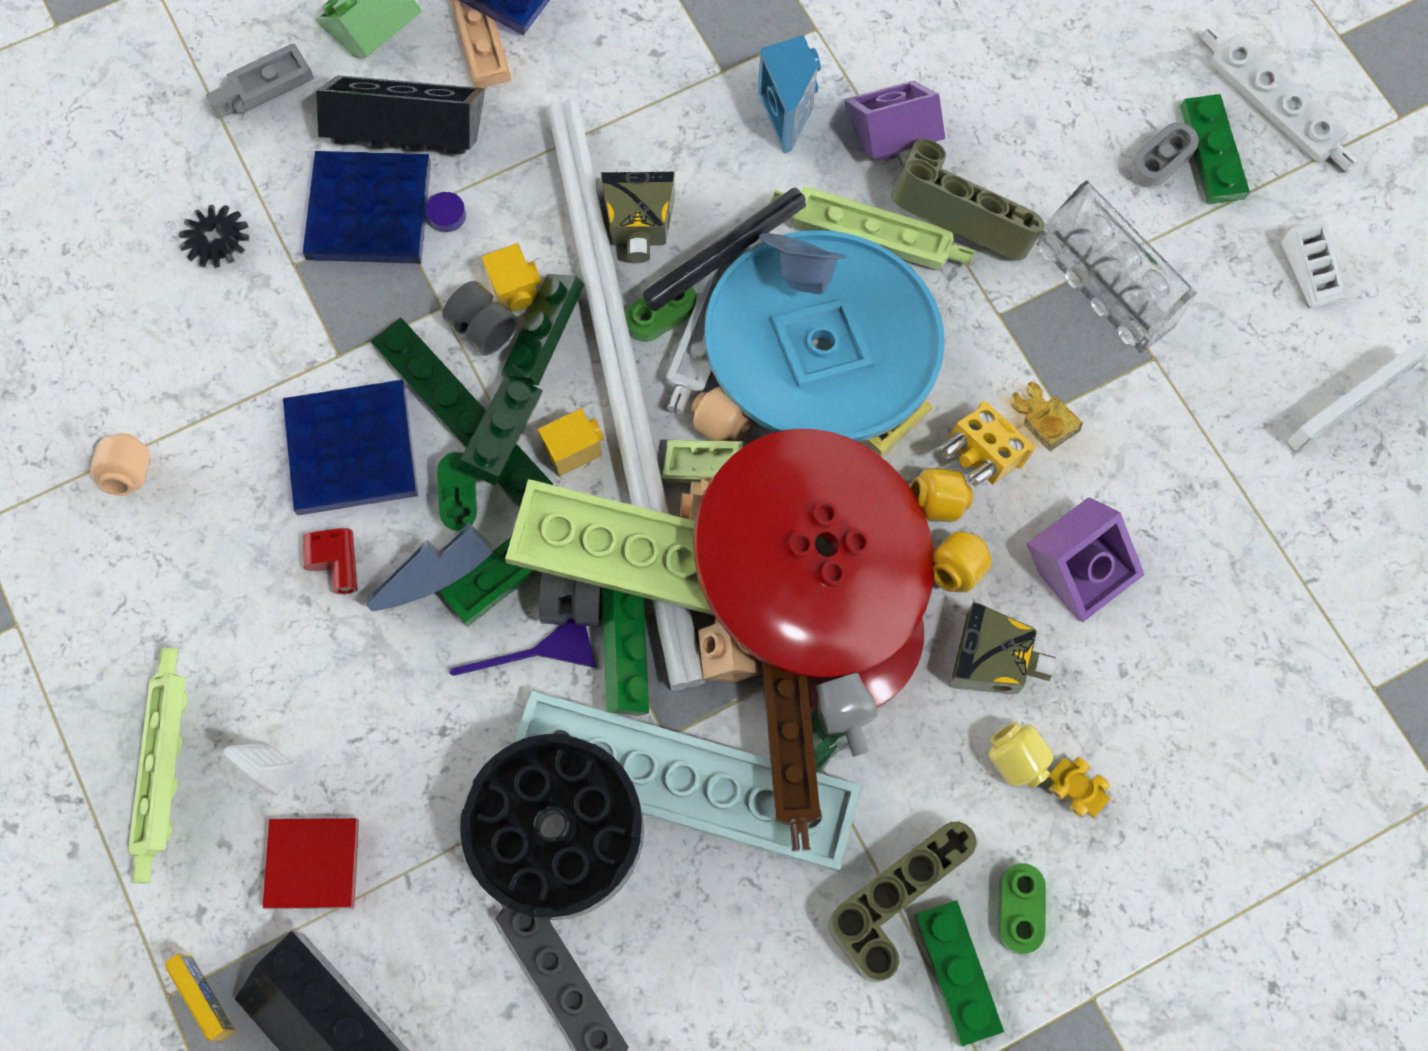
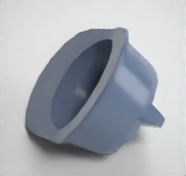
(803, 264)

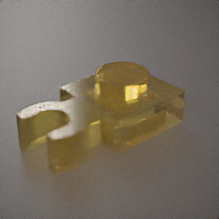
(1047, 420)

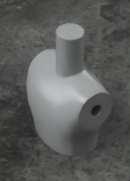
(846, 707)

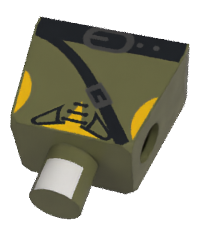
(638, 210)
(997, 653)

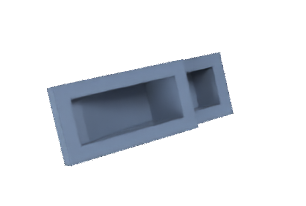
(431, 569)

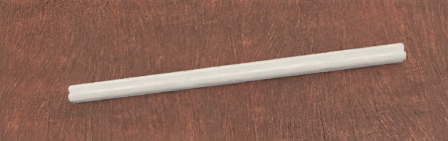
(619, 368)

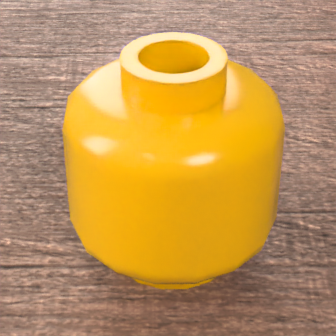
(942, 494)
(961, 562)

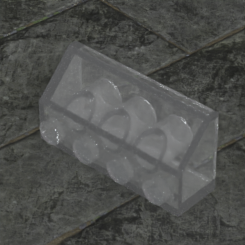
(1115, 268)

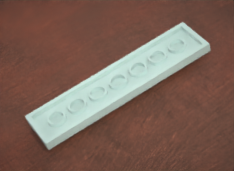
(701, 781)

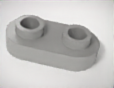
(1162, 156)

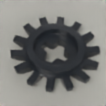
(219, 248)

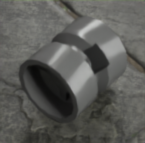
(483, 322)
(583, 609)

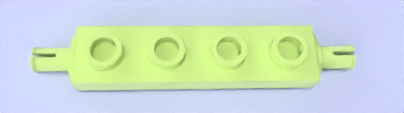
(900, 234)
(157, 763)

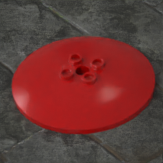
(772, 584)

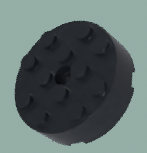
(563, 873)

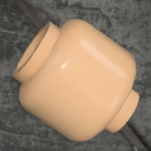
(719, 417)
(120, 464)

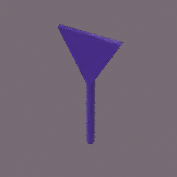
(565, 644)

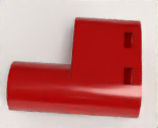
(333, 551)

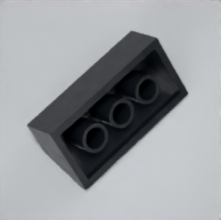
(399, 113)
(309, 1004)

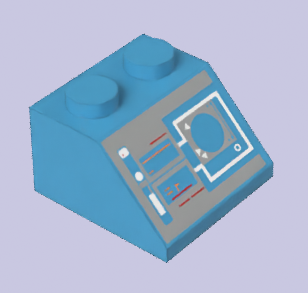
(788, 86)

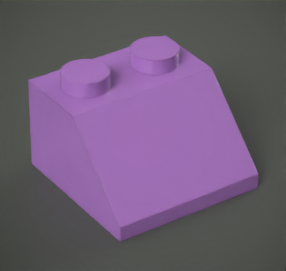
(895, 118)
(1087, 557)

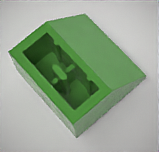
(366, 24)

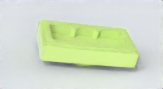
(694, 460)

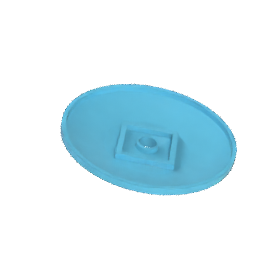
(872, 312)

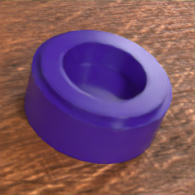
(446, 211)

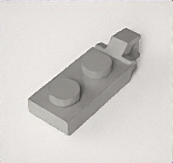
(260, 81)

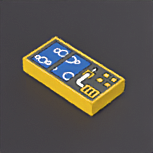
(199, 997)

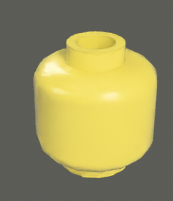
(1020, 755)

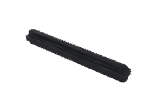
(723, 249)

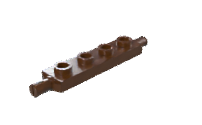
(791, 753)

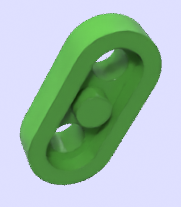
(662, 319)
(1022, 907)

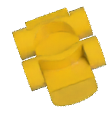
(1086, 794)

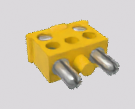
(988, 445)

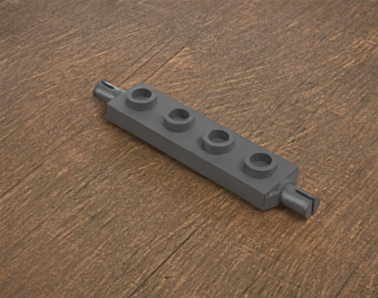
(559, 982)

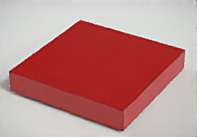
(311, 863)

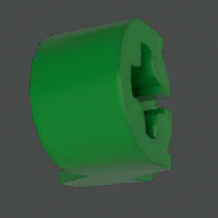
(456, 509)

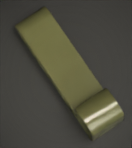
(962, 205)
(905, 890)

